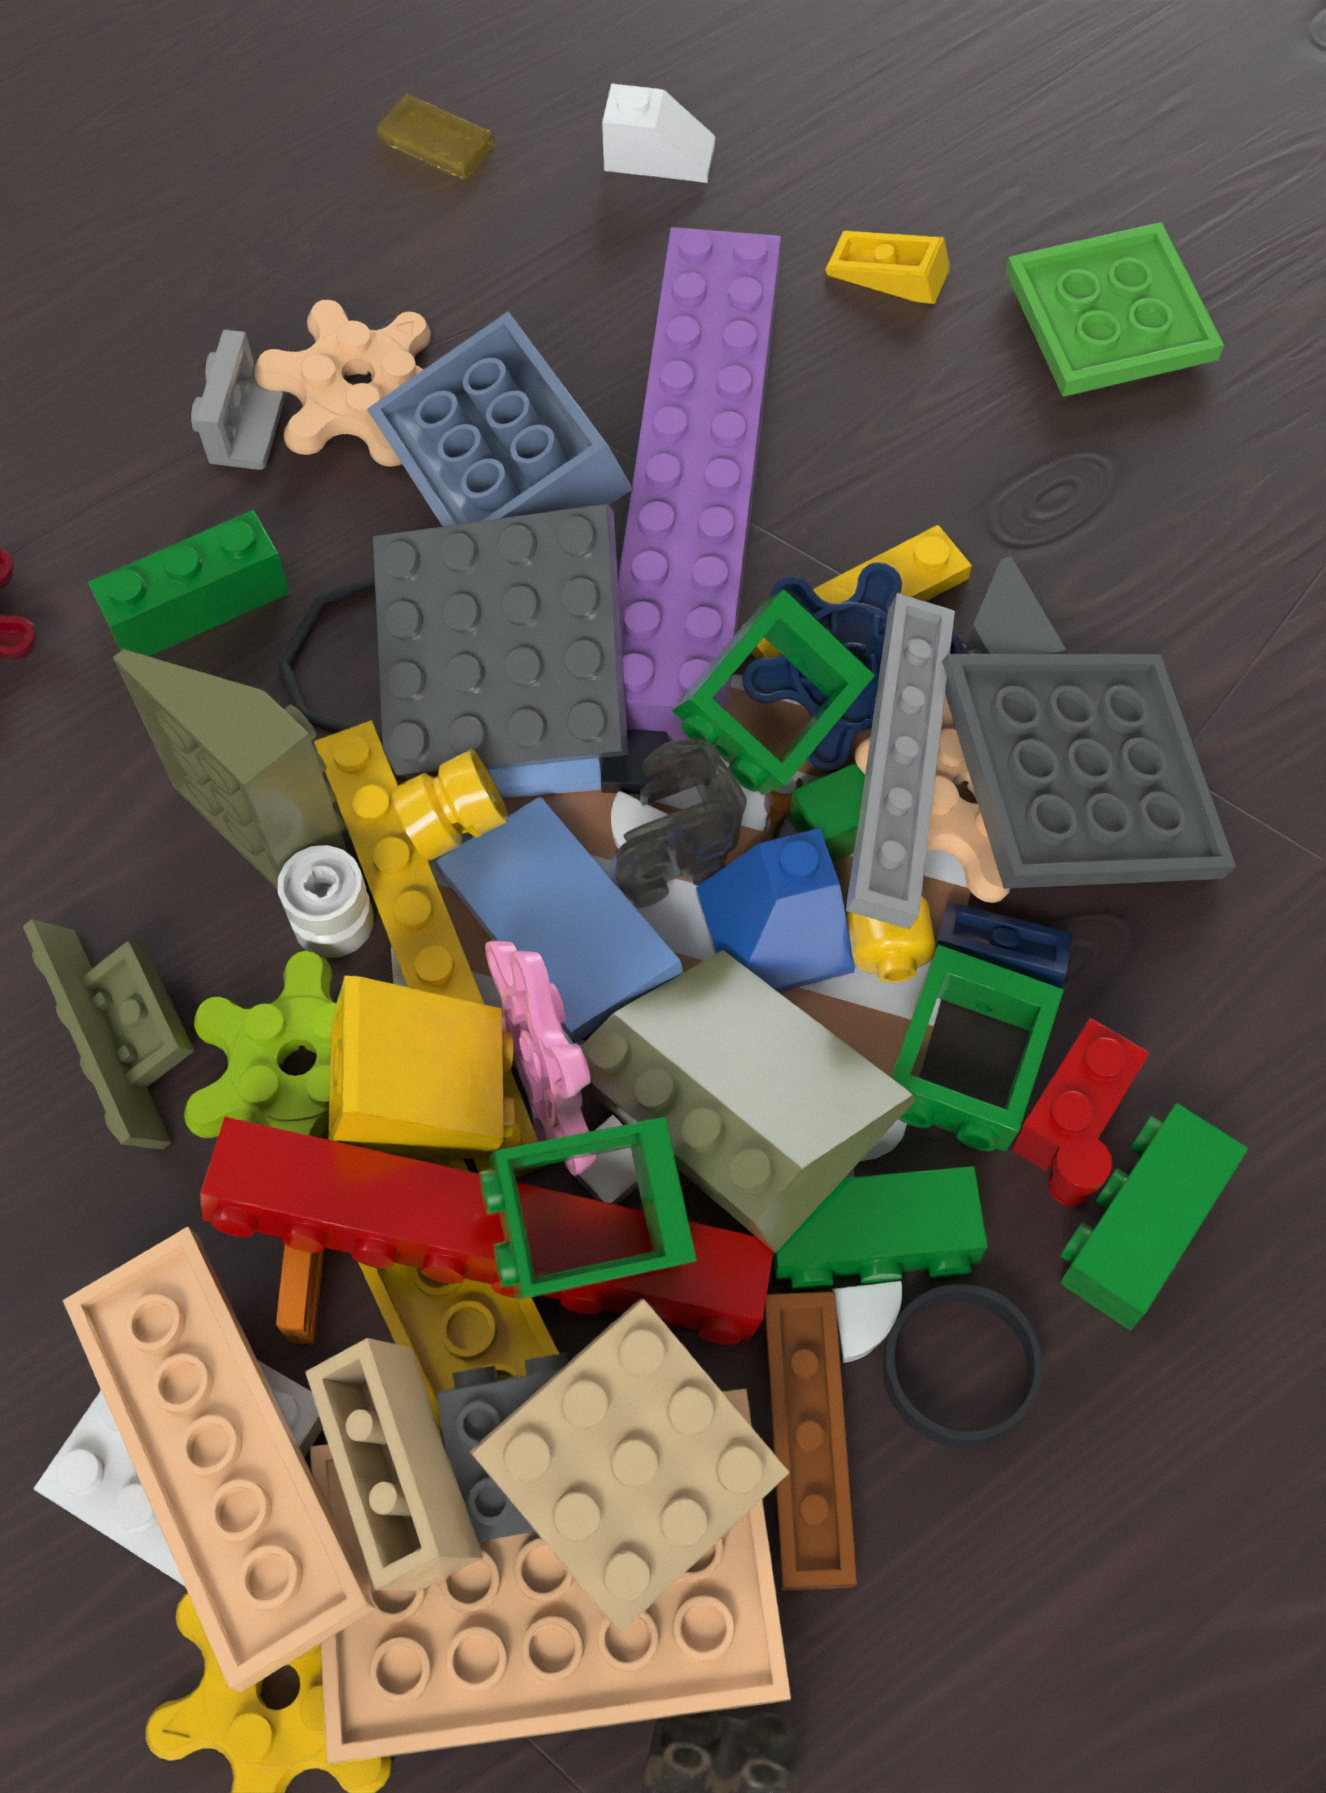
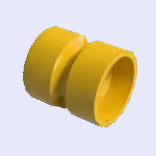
(447, 806)

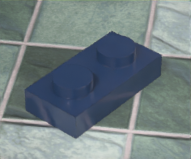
(1007, 942)

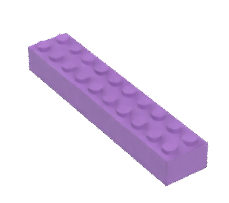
(695, 468)

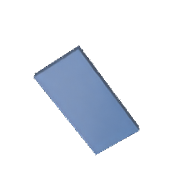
(552, 898)

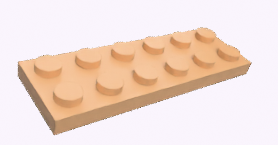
(217, 1461)

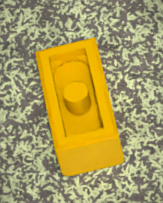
(892, 263)

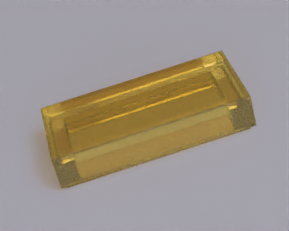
(435, 136)

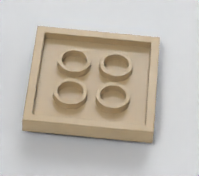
(630, 1464)

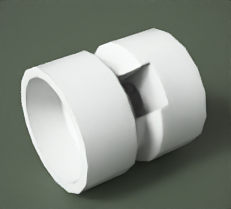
(326, 901)

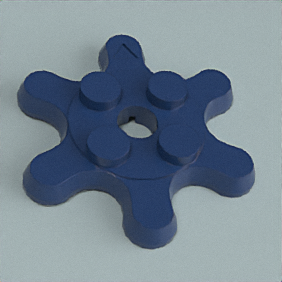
(861, 629)

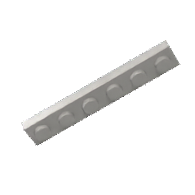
(901, 764)

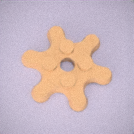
(318, 374)
(955, 823)

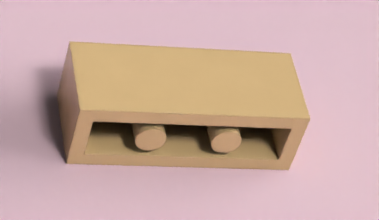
(393, 1466)

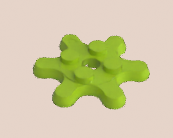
(255, 1047)

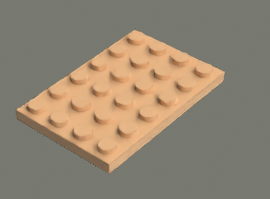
(529, 1653)

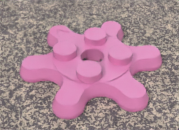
(544, 1059)

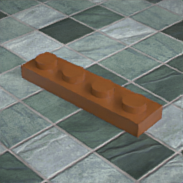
(809, 1442)

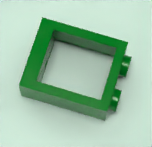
(813, 653)
(993, 993)
(658, 1190)

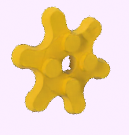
(259, 1742)

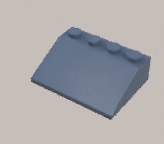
(497, 433)

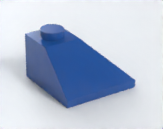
(780, 912)

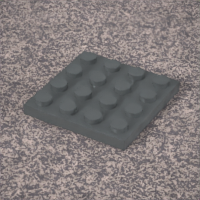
(501, 642)
(1084, 770)

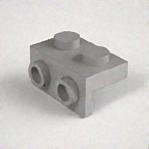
(236, 413)

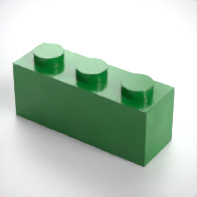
(191, 586)
(1150, 1214)
(887, 1228)

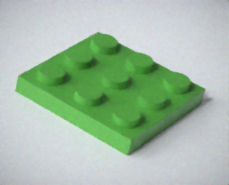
(1113, 309)

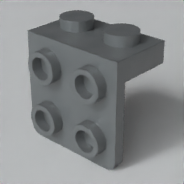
(469, 1415)

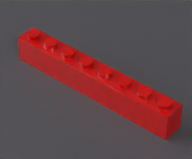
(437, 1221)

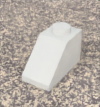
(654, 136)

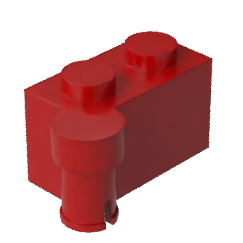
(1075, 1111)

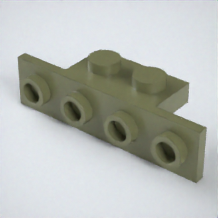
(118, 1024)

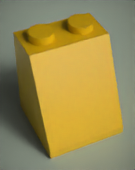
(417, 1072)

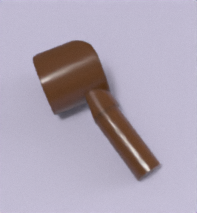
(778, 809)

